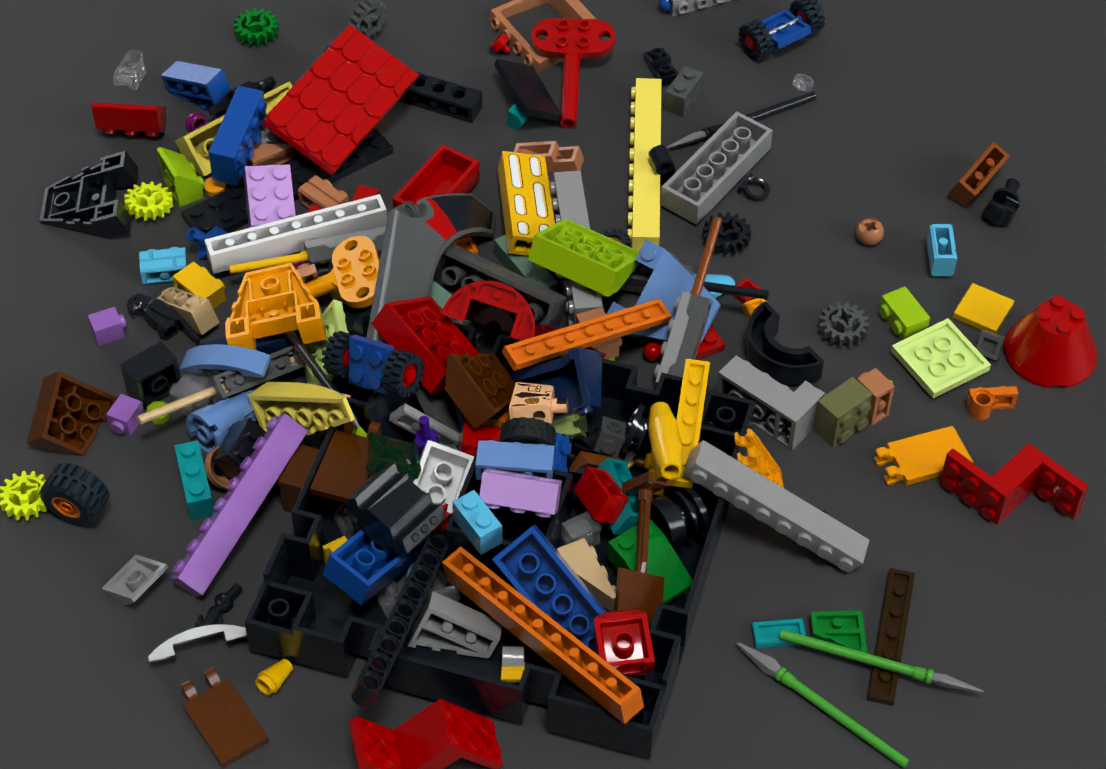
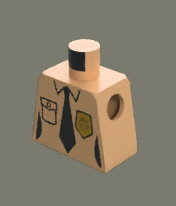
(536, 402)

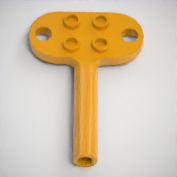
(352, 273)

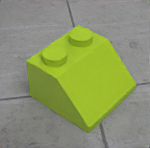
(180, 177)

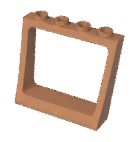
(566, 8)

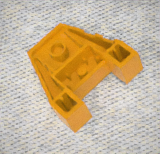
(272, 304)

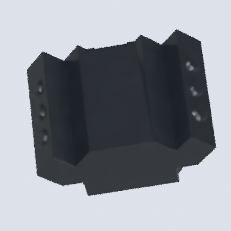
(394, 510)

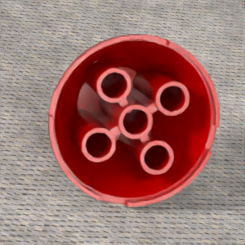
(1052, 345)

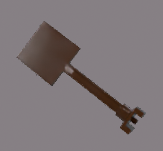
(637, 587)

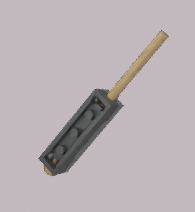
(232, 383)

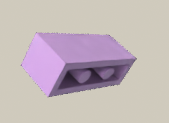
(520, 492)

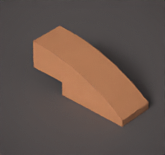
(271, 154)
(557, 158)

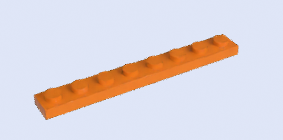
(586, 334)

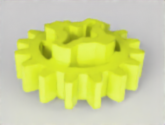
(148, 201)
(22, 495)

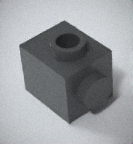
(609, 437)

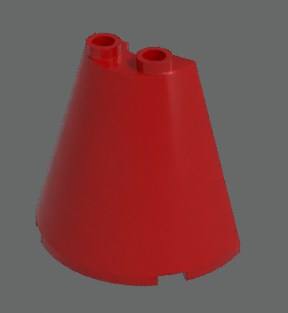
(492, 302)

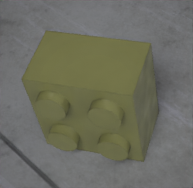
(842, 412)

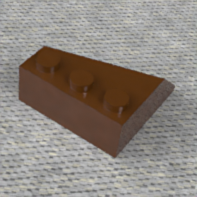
(478, 385)
(67, 415)

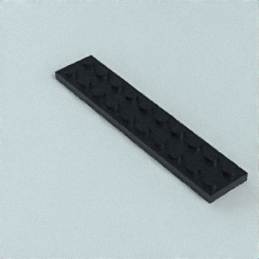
(229, 207)

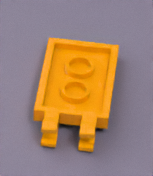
(919, 456)
(758, 457)

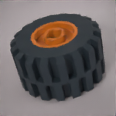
(74, 494)

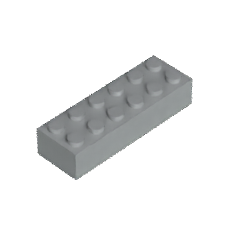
(716, 167)

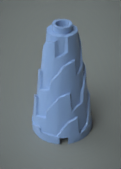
(214, 421)

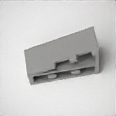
(455, 628)

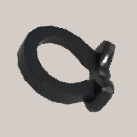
(753, 180)

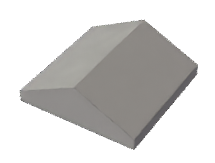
(133, 579)

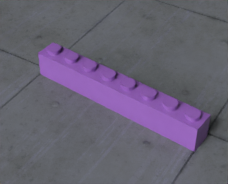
(239, 505)

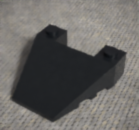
(88, 199)

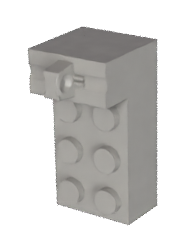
(778, 410)

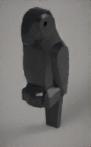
(264, 85)
(160, 316)

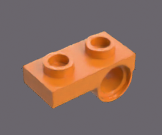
(982, 400)

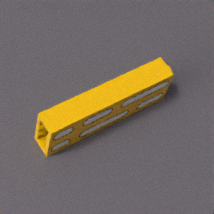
(524, 199)

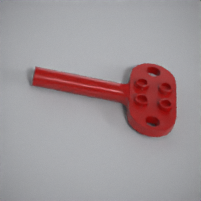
(572, 42)

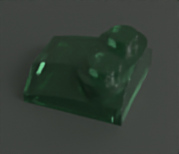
(391, 450)

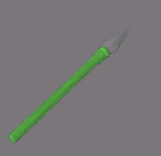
(770, 667)
(916, 672)

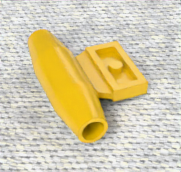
(666, 444)

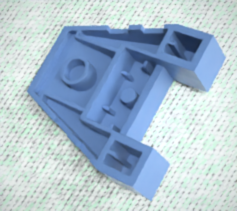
(667, 283)

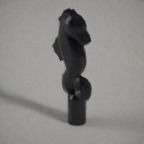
(224, 603)

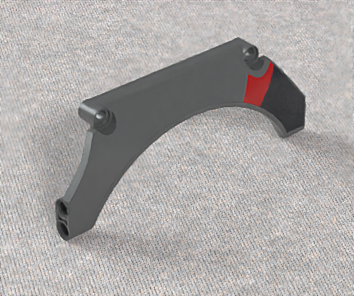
(408, 260)

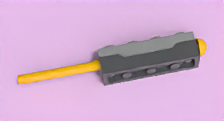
(315, 252)

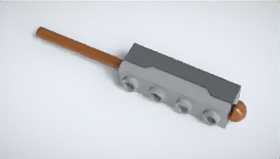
(690, 318)

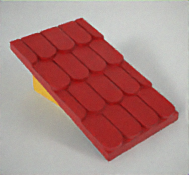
(340, 99)

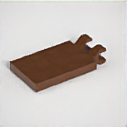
(343, 464)
(223, 719)

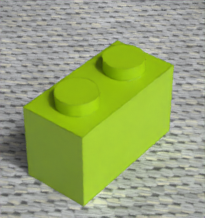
(903, 313)

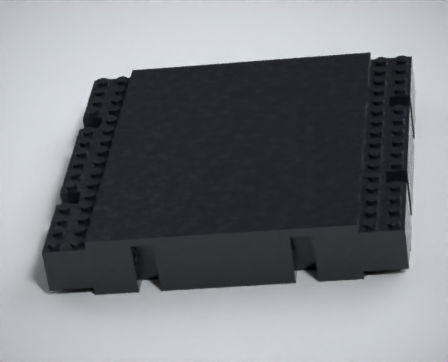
(319, 625)

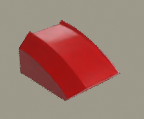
(625, 641)

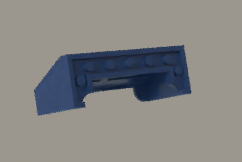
(573, 377)

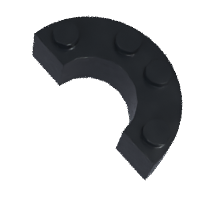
(769, 356)

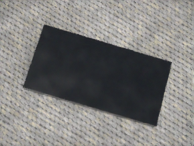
(527, 90)

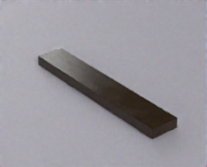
(891, 635)

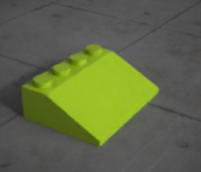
(584, 256)

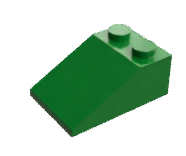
(661, 559)

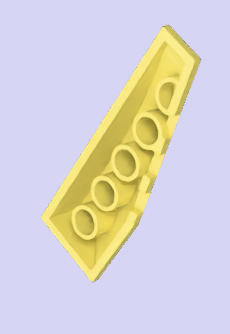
(198, 142)
(307, 404)

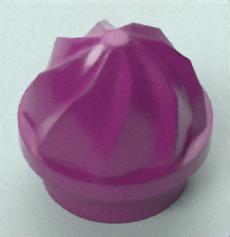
(195, 121)

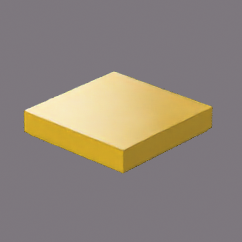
(983, 308)

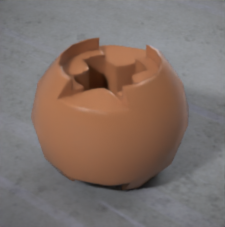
(869, 231)

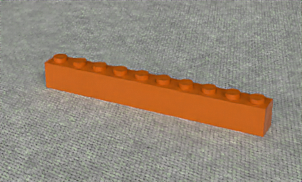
(544, 635)

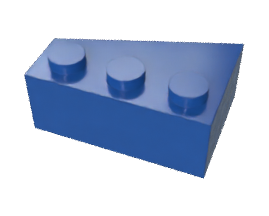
(196, 84)

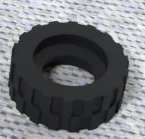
(528, 431)

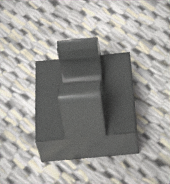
(990, 344)

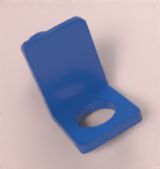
(199, 239)

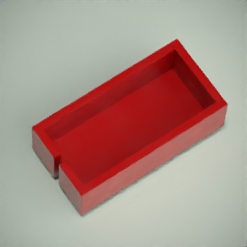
(442, 174)

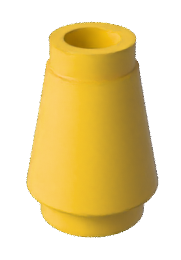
(273, 677)

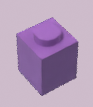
(107, 326)
(123, 415)

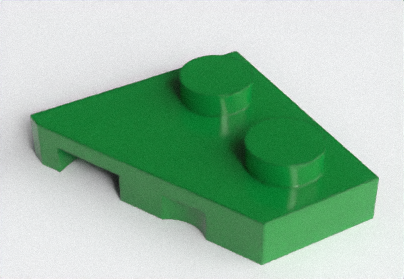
(840, 628)

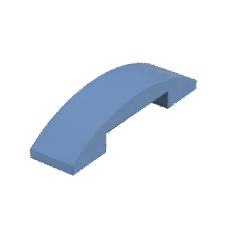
(225, 357)

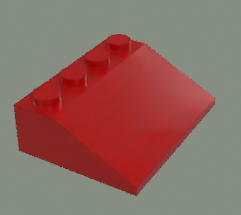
(422, 330)

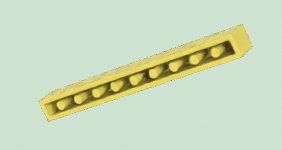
(646, 181)

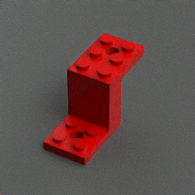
(1005, 490)
(427, 740)

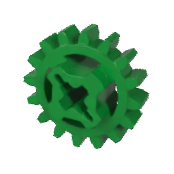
(256, 26)

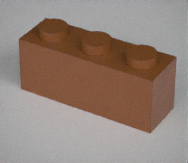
(979, 174)

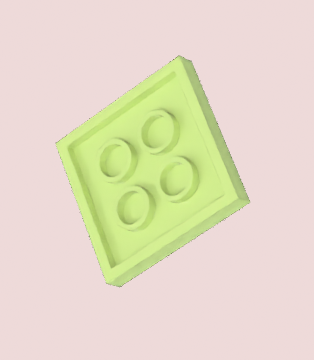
(334, 321)
(940, 358)

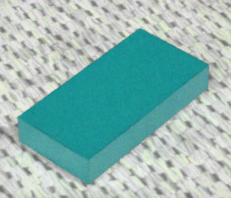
(767, 633)

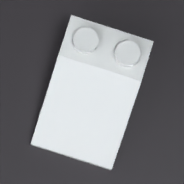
(443, 472)

